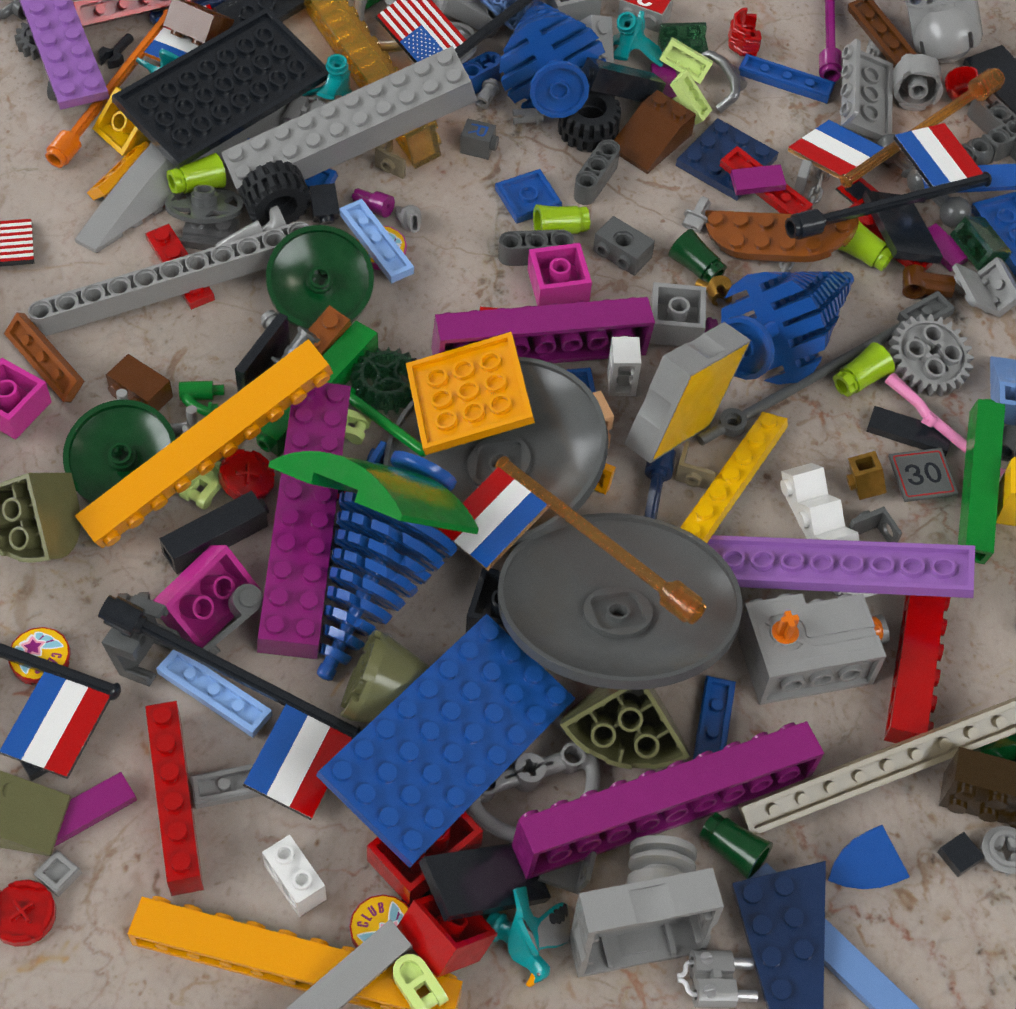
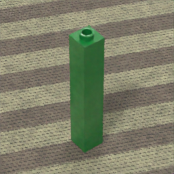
(341, 358)
(982, 478)

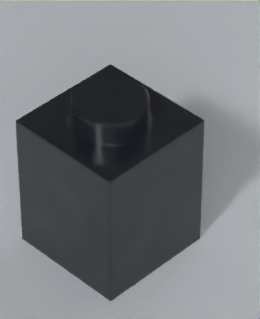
(324, 203)

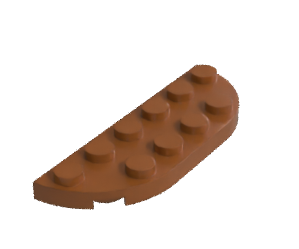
(765, 238)

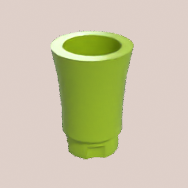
(199, 172)
(567, 218)
(868, 248)
(864, 370)

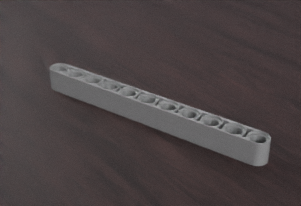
(157, 282)

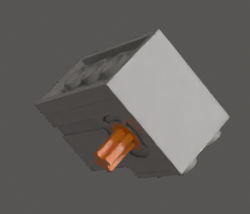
(809, 647)

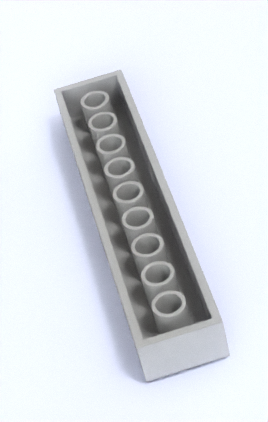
(359, 119)

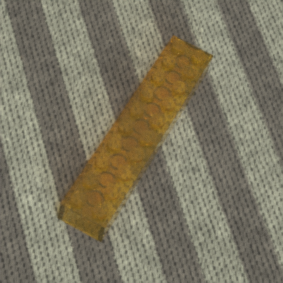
(366, 61)

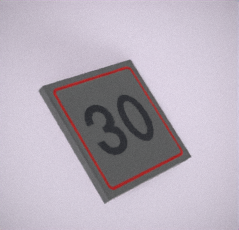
(923, 475)

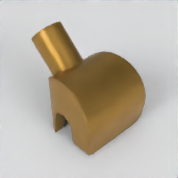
(716, 288)

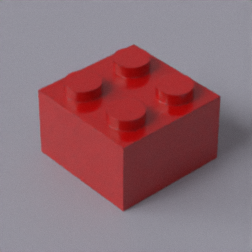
(445, 944)

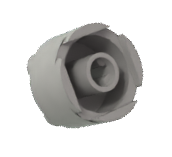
(917, 81)

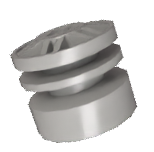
(660, 857)

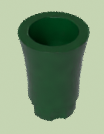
(696, 256)
(736, 844)

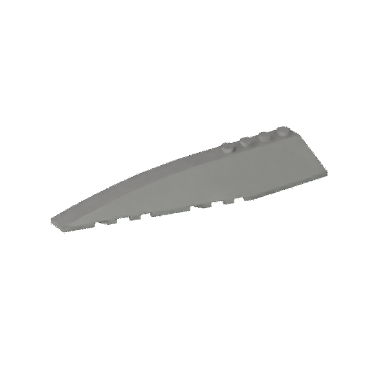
(145, 189)

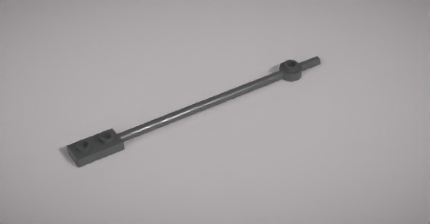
(933, 304)

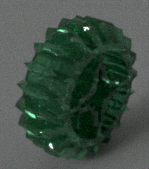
(385, 371)

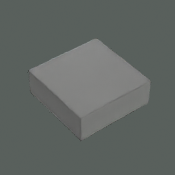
(802, 176)
(57, 873)

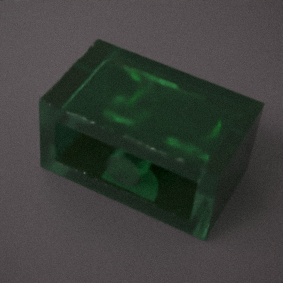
(979, 241)

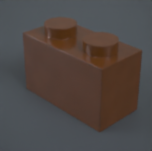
(140, 381)

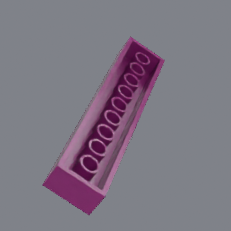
(303, 531)
(664, 798)

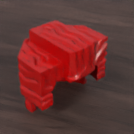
(743, 35)

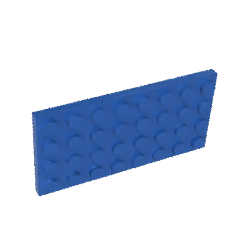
(445, 740)

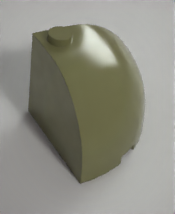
(38, 517)
(625, 729)

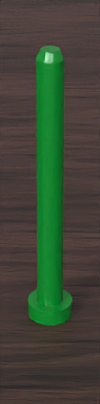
(385, 423)

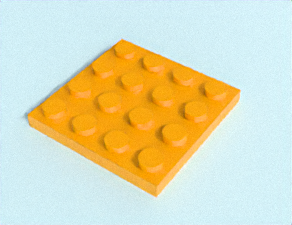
(469, 393)

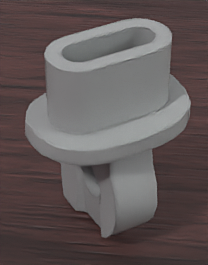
(409, 216)
(696, 218)

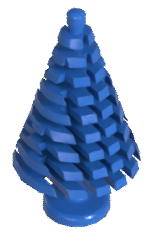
(546, 61)
(789, 320)
(378, 565)

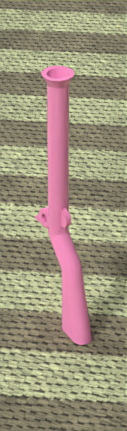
(928, 416)

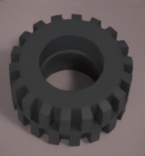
(592, 123)
(272, 186)

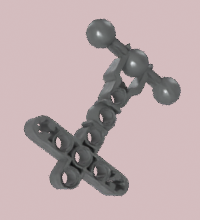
(996, 143)

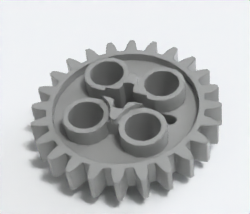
(930, 355)

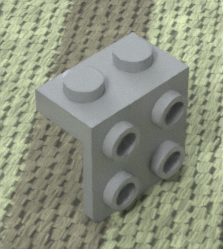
(989, 288)

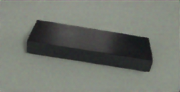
(906, 430)

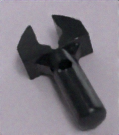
(114, 54)

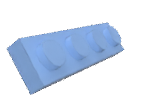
(376, 241)
(215, 692)

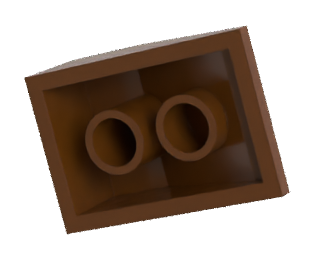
(655, 131)

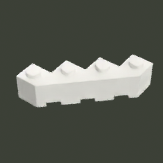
(814, 508)

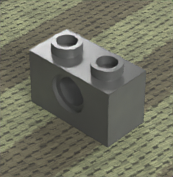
(623, 245)

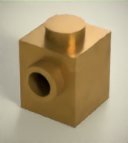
(866, 475)

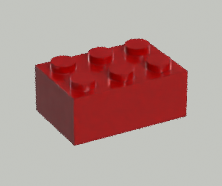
(411, 882)

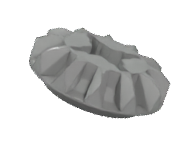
(993, 842)

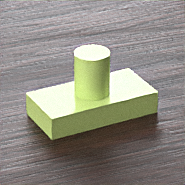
(685, 58)
(690, 96)

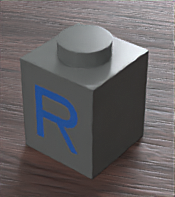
(478, 139)

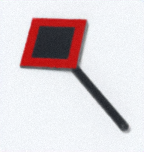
(856, 191)

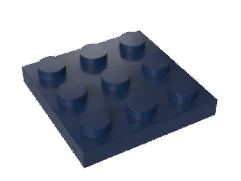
(704, 155)

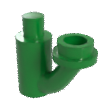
(200, 390)

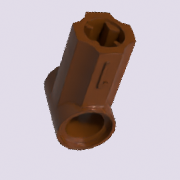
(918, 282)

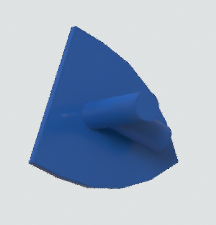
(868, 862)

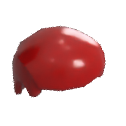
(958, 79)

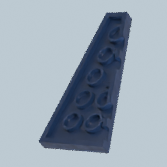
(786, 934)

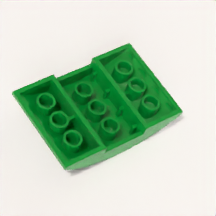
(382, 488)

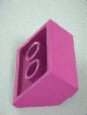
(201, 595)

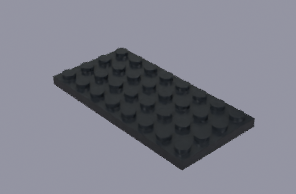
(221, 88)

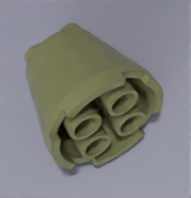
(379, 677)

